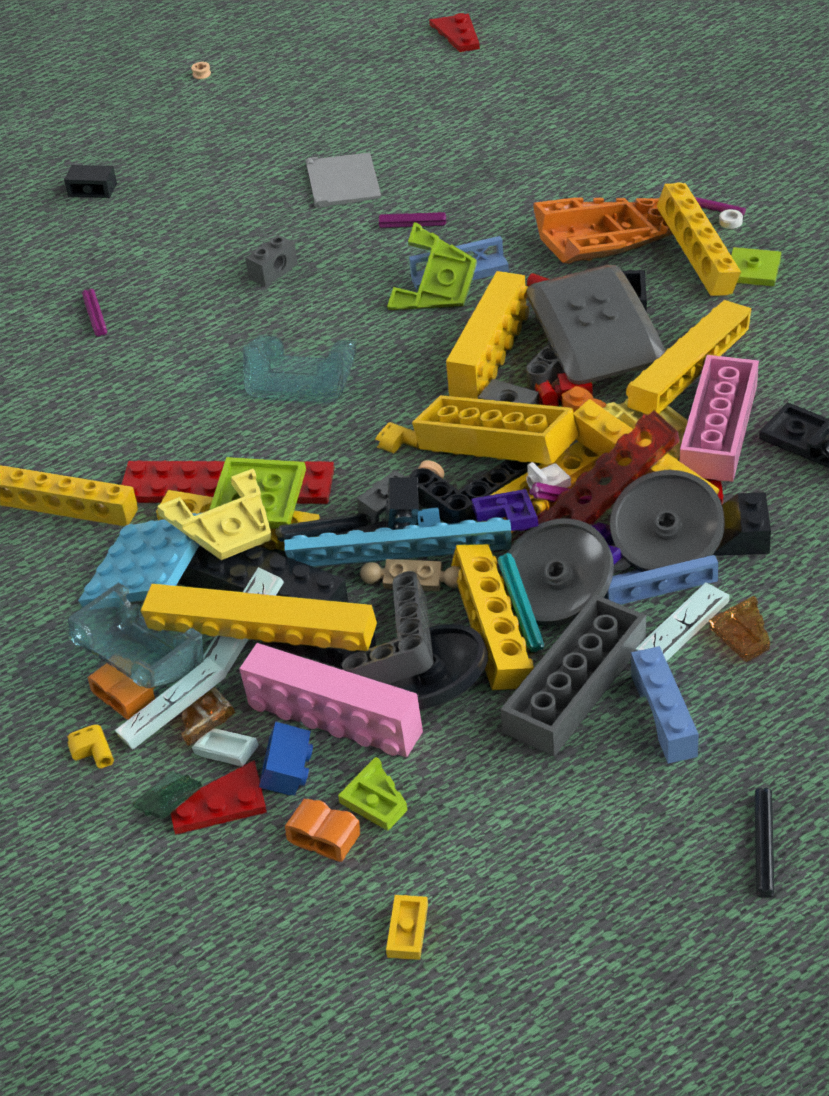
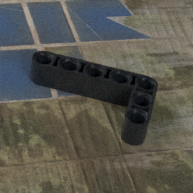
(456, 504)

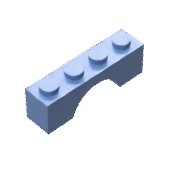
(672, 719)

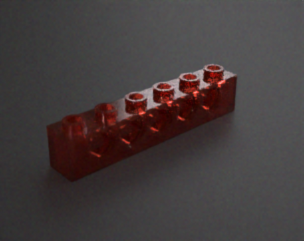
(650, 427)

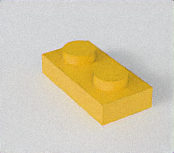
(407, 927)

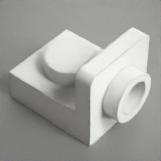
(549, 475)

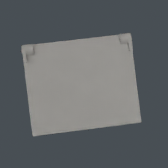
(342, 179)

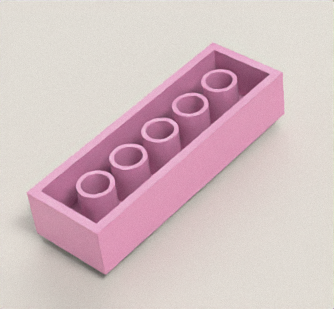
(719, 417)
(332, 700)

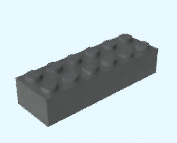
(573, 675)

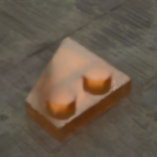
(742, 629)
(205, 714)

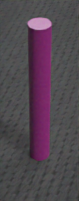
(718, 206)

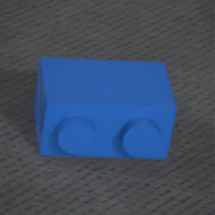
(285, 759)

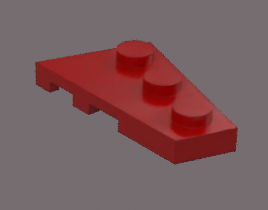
(458, 31)
(222, 801)

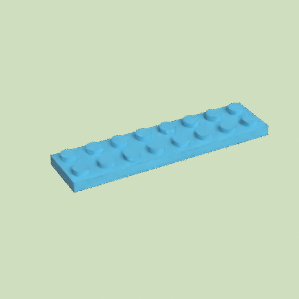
(397, 544)

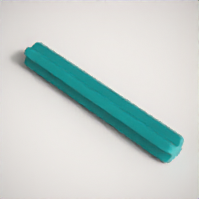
(521, 603)

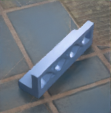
(486, 264)
(663, 580)

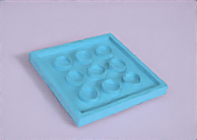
(142, 557)

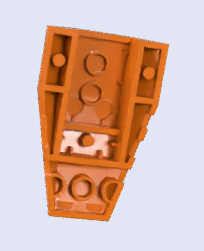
(598, 228)

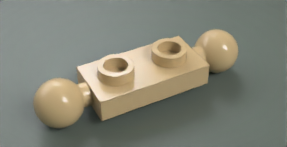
(428, 573)

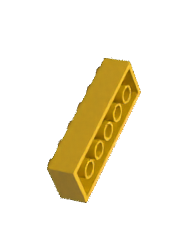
(487, 336)
(496, 429)

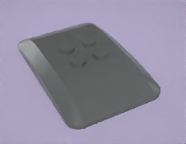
(595, 324)

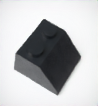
(745, 525)

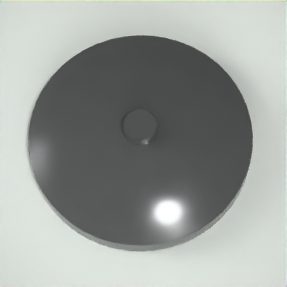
(666, 520)
(562, 568)

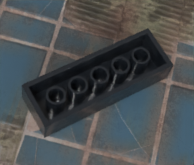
(236, 571)

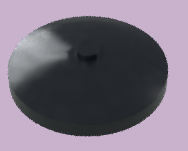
(457, 664)

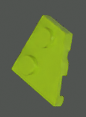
(374, 796)

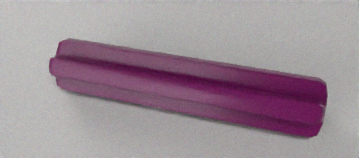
(408, 219)
(94, 312)
(551, 492)

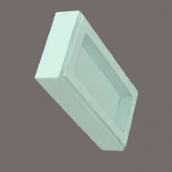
(226, 747)

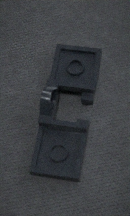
(799, 433)

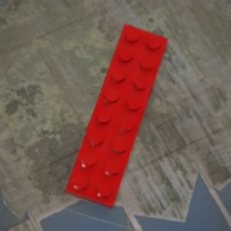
(154, 479)

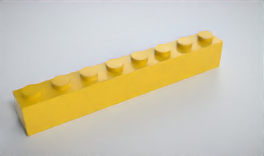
(686, 358)
(260, 617)

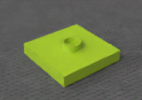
(757, 265)

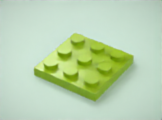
(277, 481)

